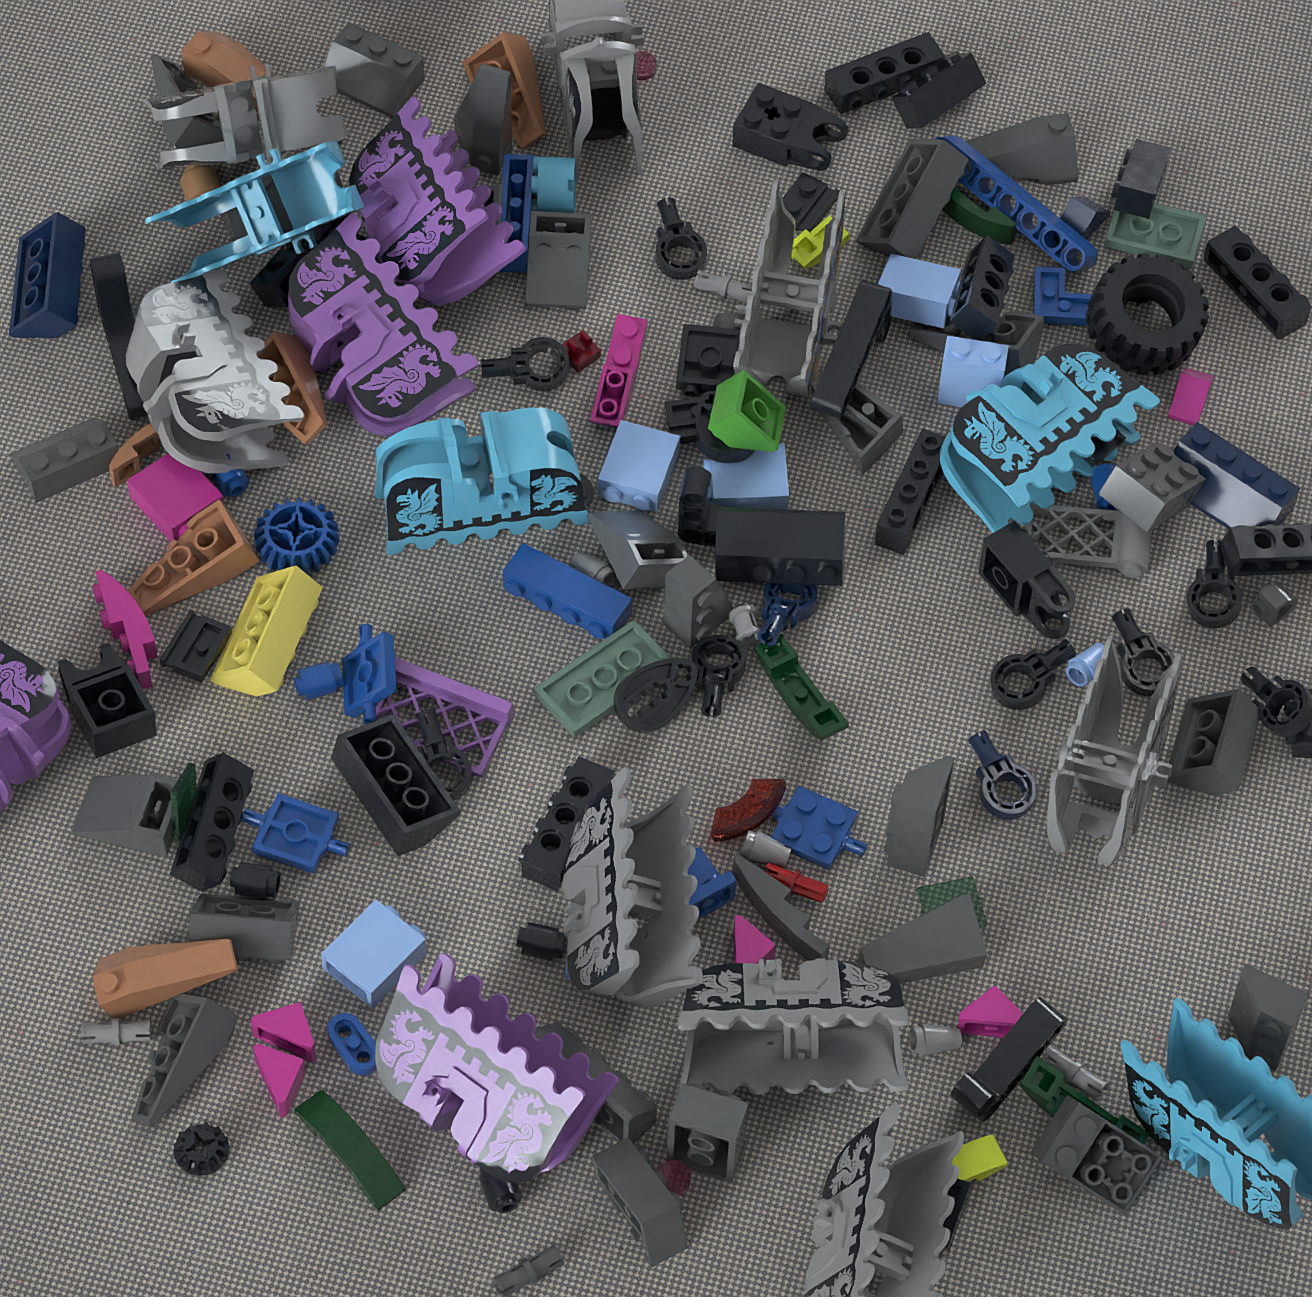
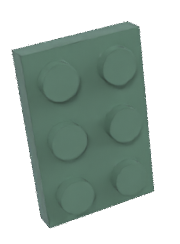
(1165, 233)

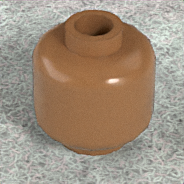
(199, 180)

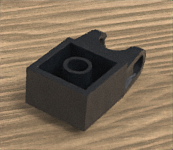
(786, 129)
(1026, 579)
(108, 703)

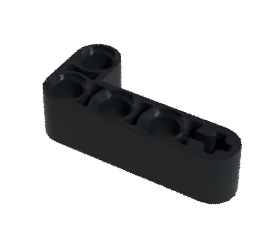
(1009, 1061)

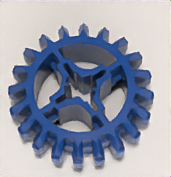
(280, 526)

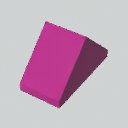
(1190, 396)
(750, 943)
(989, 1015)
(287, 1030)
(281, 1075)

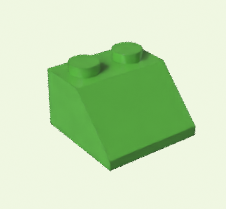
(746, 414)

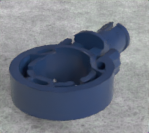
(780, 611)
(1006, 771)

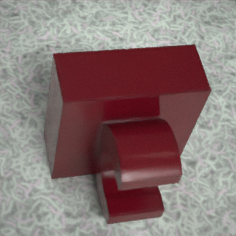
(581, 351)

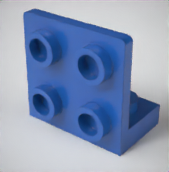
(712, 888)

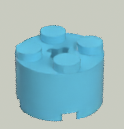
(554, 184)

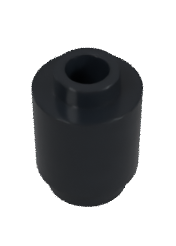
(255, 880)
(541, 941)
(500, 1195)

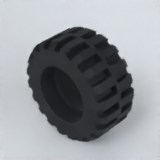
(1158, 282)

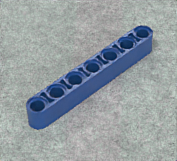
(1025, 208)

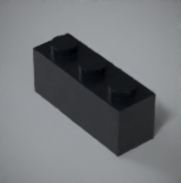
(938, 89)
(1140, 178)

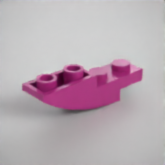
(619, 371)
(127, 624)

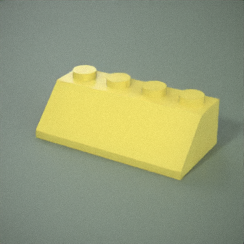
(267, 632)

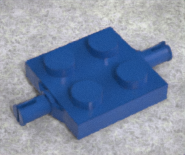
(368, 674)
(816, 828)
(295, 833)

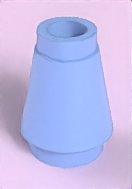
(1082, 667)

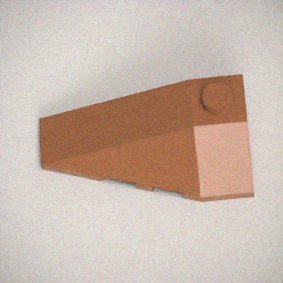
(514, 55)
(219, 60)
(299, 375)
(202, 558)
(157, 972)

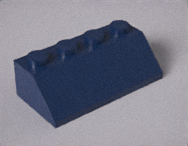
(48, 279)
(1236, 485)

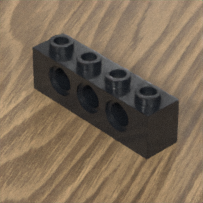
(881, 72)
(273, 280)
(1257, 282)
(983, 289)
(911, 493)
(1268, 550)
(212, 822)
(547, 866)

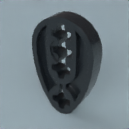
(709, 444)
(661, 710)

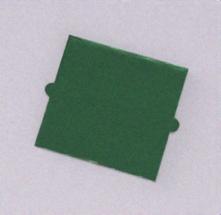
(182, 798)
(939, 894)

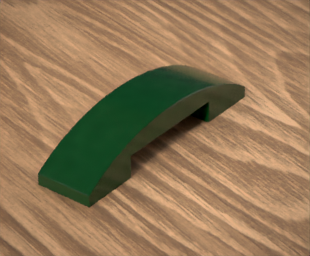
(977, 221)
(798, 690)
(1048, 1091)
(352, 1148)

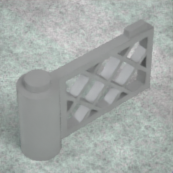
(1129, 546)

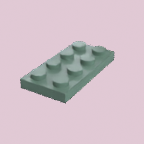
(586, 687)

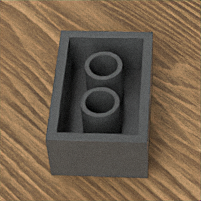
(1152, 486)
(707, 1131)

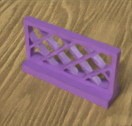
(457, 697)

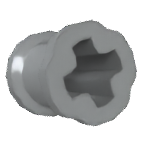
(745, 624)

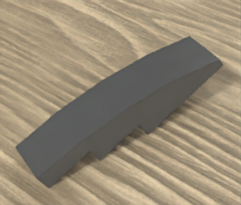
(773, 904)

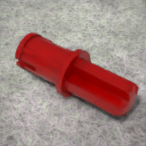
(798, 883)

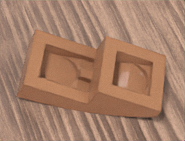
(127, 459)

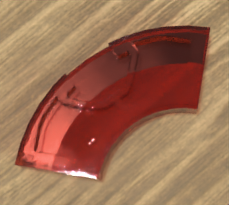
(749, 810)

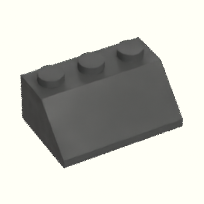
(374, 69)
(65, 458)
(1214, 742)
(252, 924)
(1265, 1015)

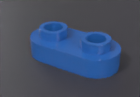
(355, 1046)

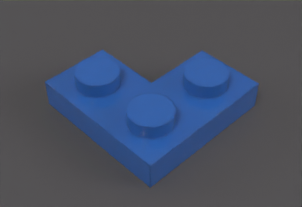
(1053, 302)

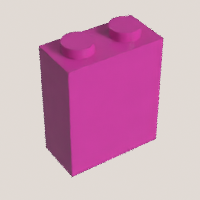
(171, 494)

